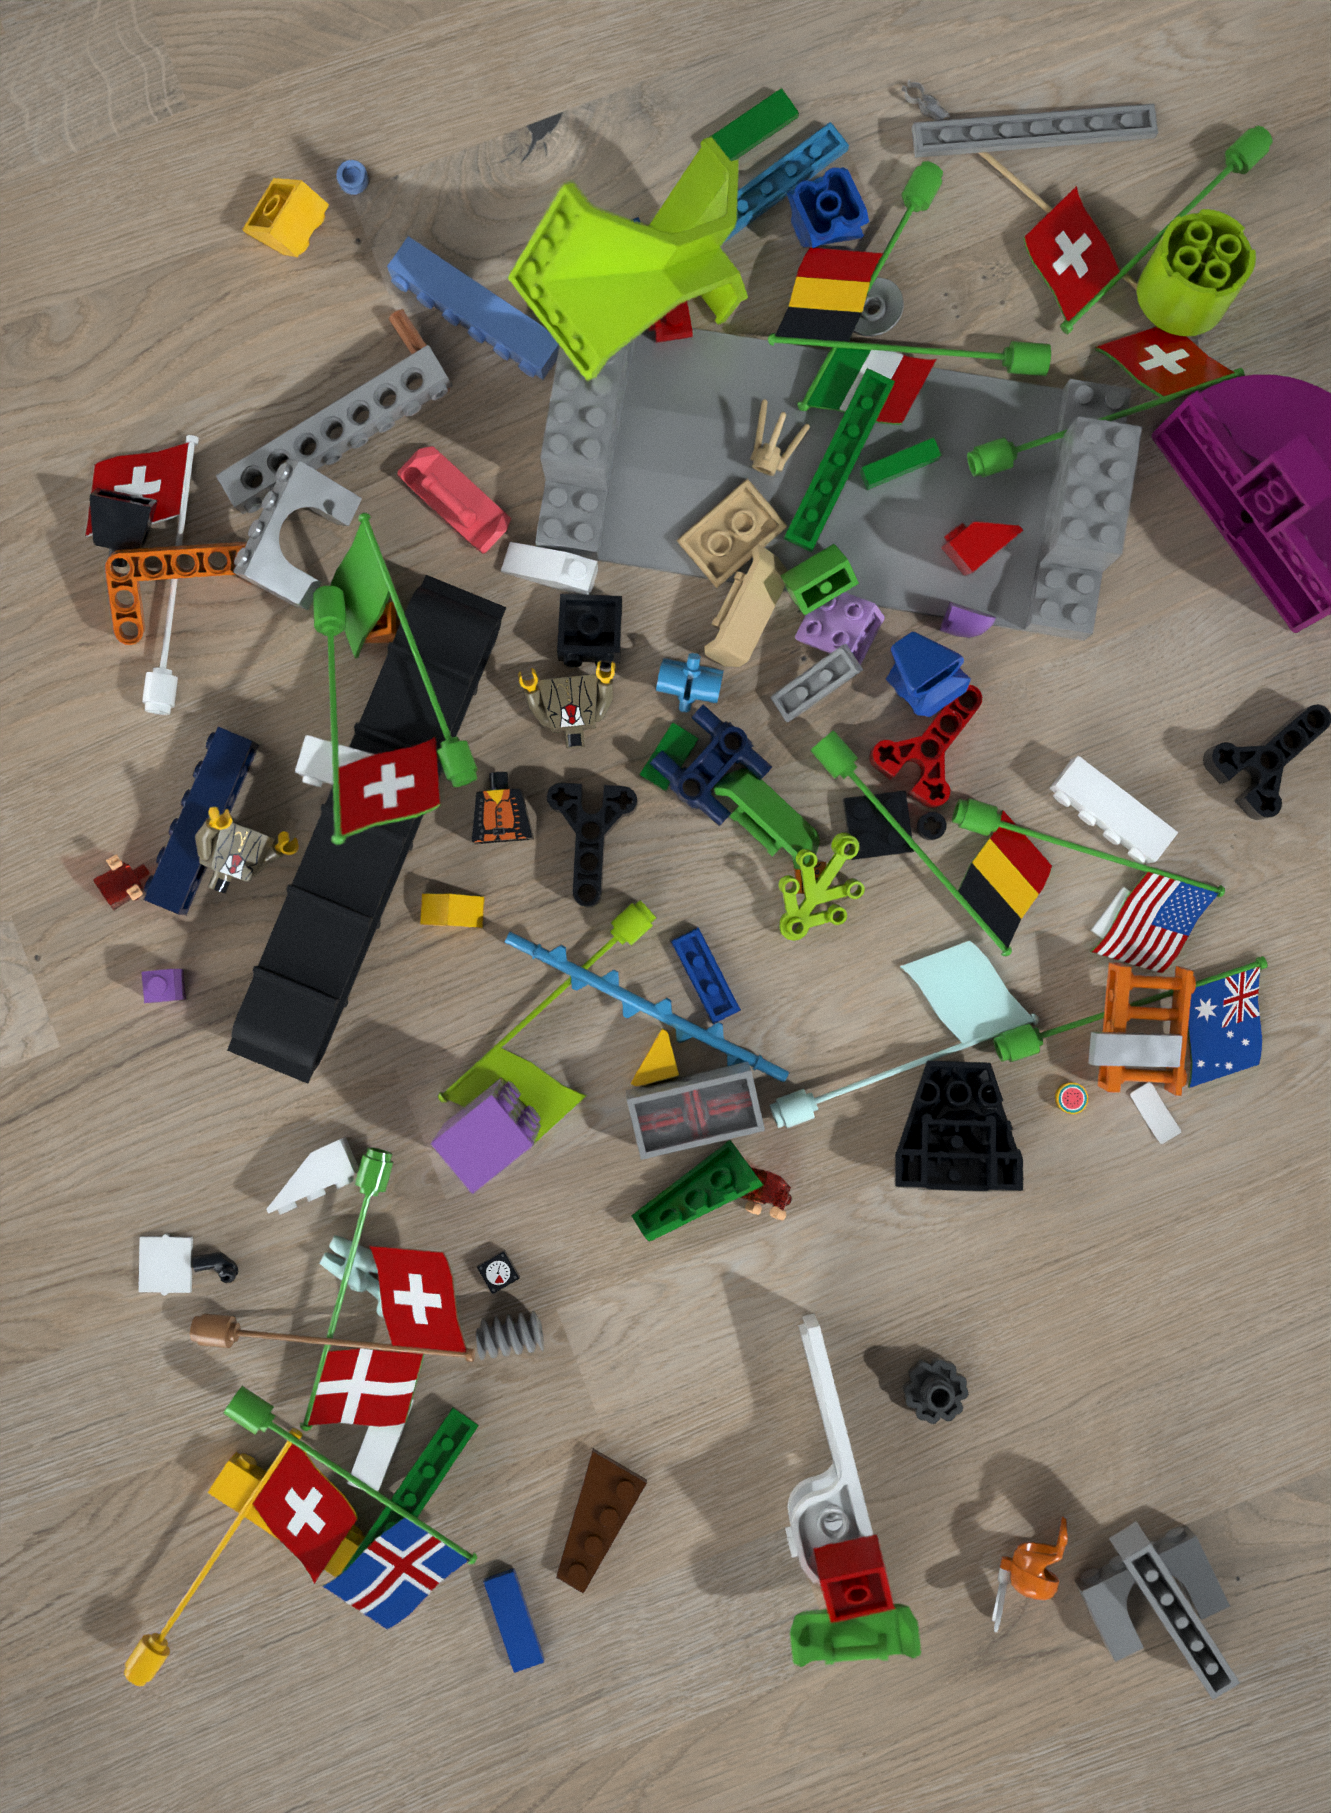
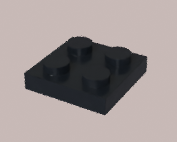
(873, 830)

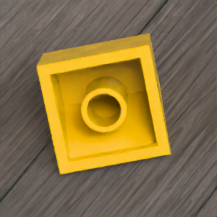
(286, 216)

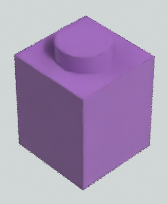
(163, 985)

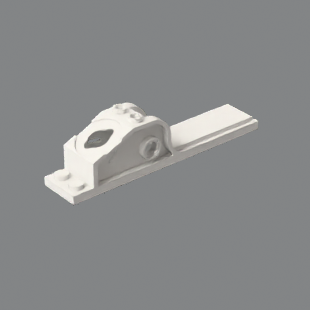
(836, 1489)

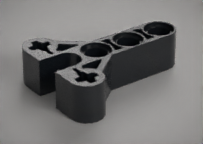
(1264, 781)
(606, 819)

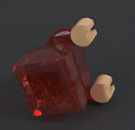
(121, 882)
(773, 1192)

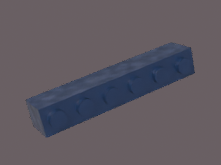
(216, 785)

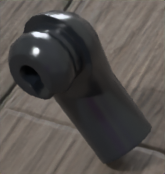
(219, 1263)

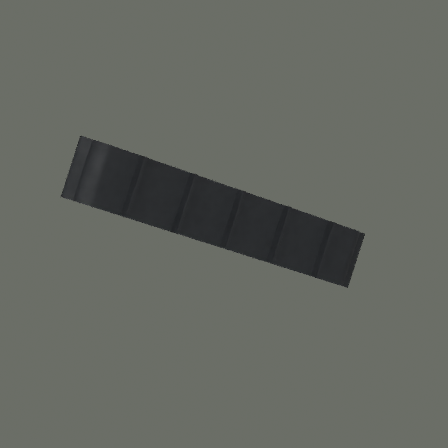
(346, 886)

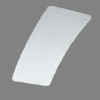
(1155, 1113)

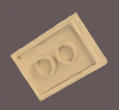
(728, 532)

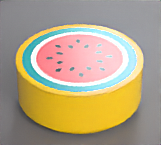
(1071, 1098)

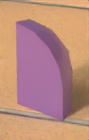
(965, 621)

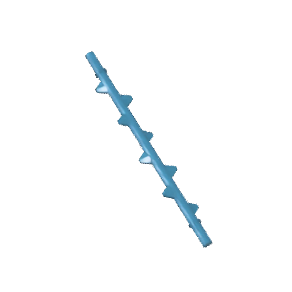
(633, 1004)

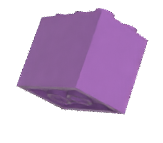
(487, 1134)

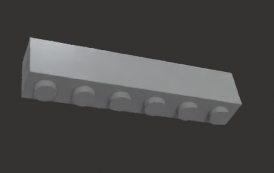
(1174, 1610)

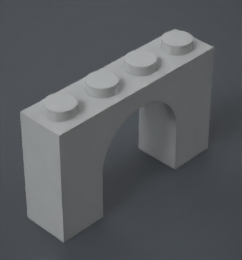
(262, 557)
(1108, 1588)

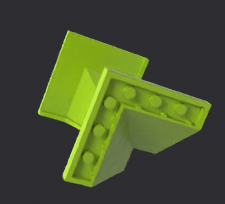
(610, 278)

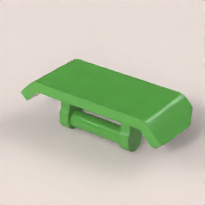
(767, 815)
(854, 1639)

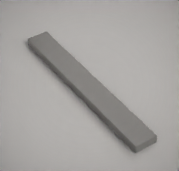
(1034, 130)

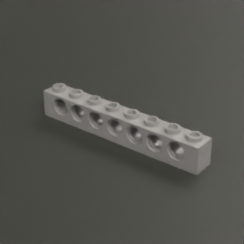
(343, 413)

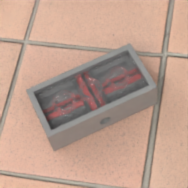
(694, 1110)

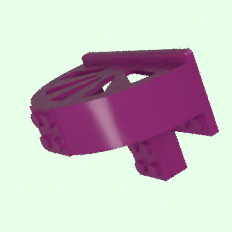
(1267, 451)

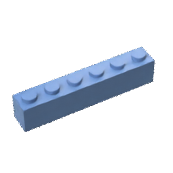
(473, 307)

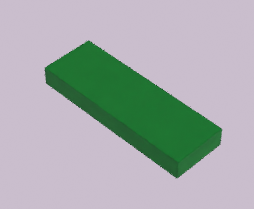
(756, 125)

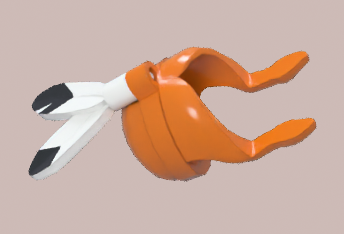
(1028, 1571)

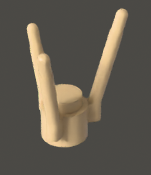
(768, 457)

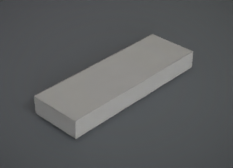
(816, 683)
(1135, 1049)

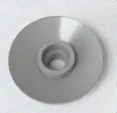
(888, 300)

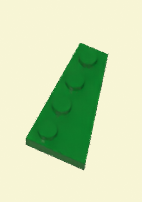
(704, 1188)

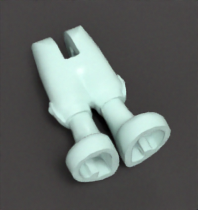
(363, 1264)

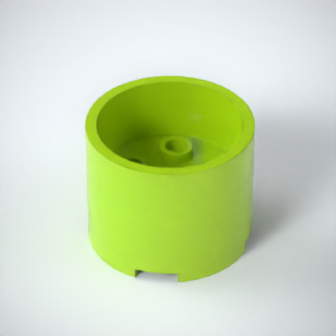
(1195, 272)

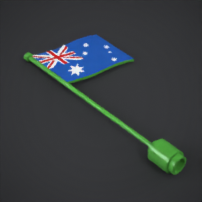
(1221, 1026)

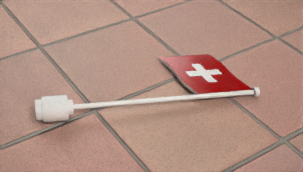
(164, 478)

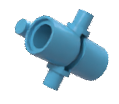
(689, 681)

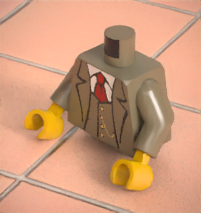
(570, 702)
(237, 849)

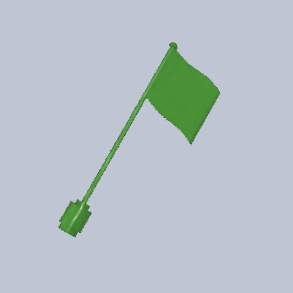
(367, 591)

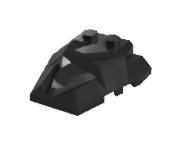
(958, 1133)

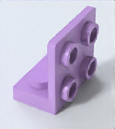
(841, 622)

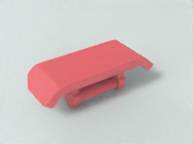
(454, 498)

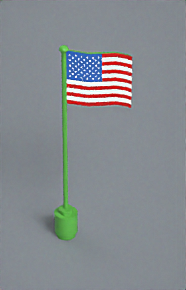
(1152, 918)

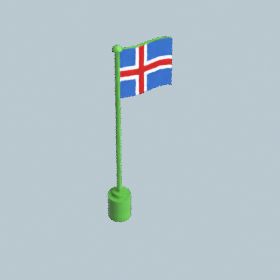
(398, 1565)

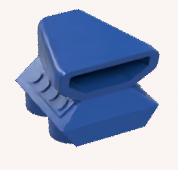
(827, 209)
(926, 674)

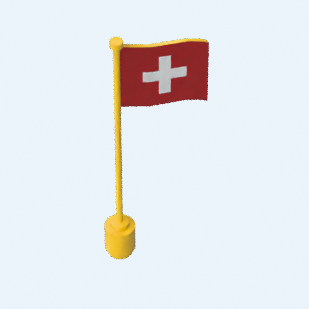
(298, 1509)

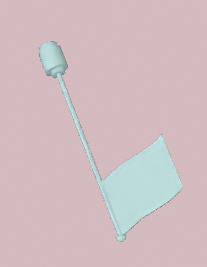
(965, 998)

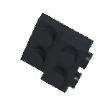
(589, 629)

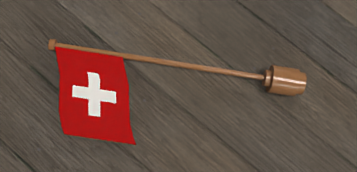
(415, 1303)

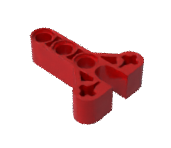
(931, 767)

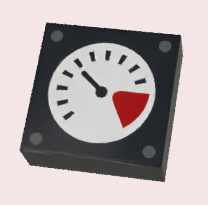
(498, 1272)

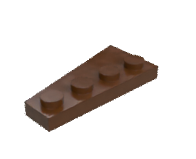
(601, 1510)

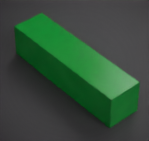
(900, 463)

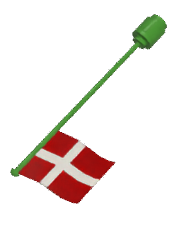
(363, 1383)

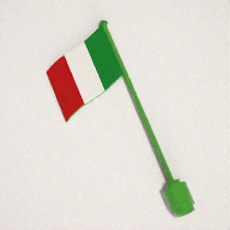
(846, 366)

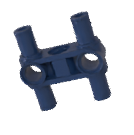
(711, 765)

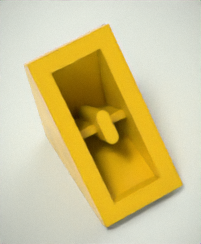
(452, 910)
(658, 1063)

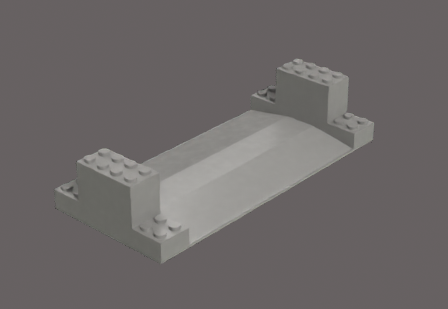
(675, 431)

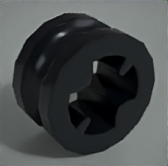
(936, 817)

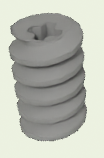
(509, 1336)

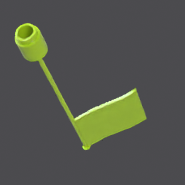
(537, 1087)

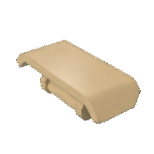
(747, 609)

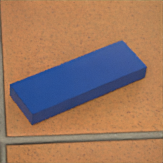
(705, 975)
(514, 1620)

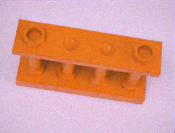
(1119, 1012)

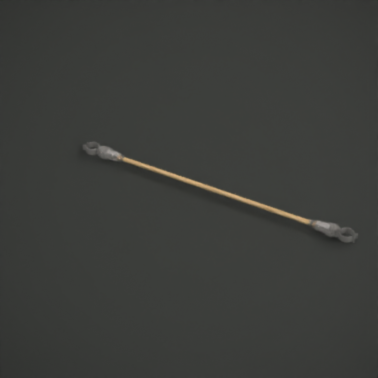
(931, 108)

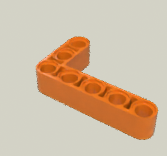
(170, 570)

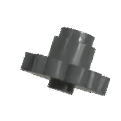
(935, 1390)

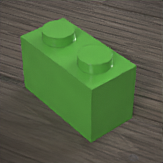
(819, 579)

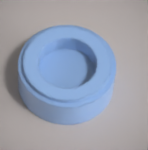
(352, 177)

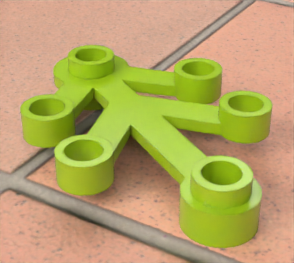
(817, 890)

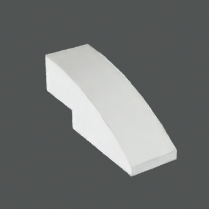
(376, 1454)

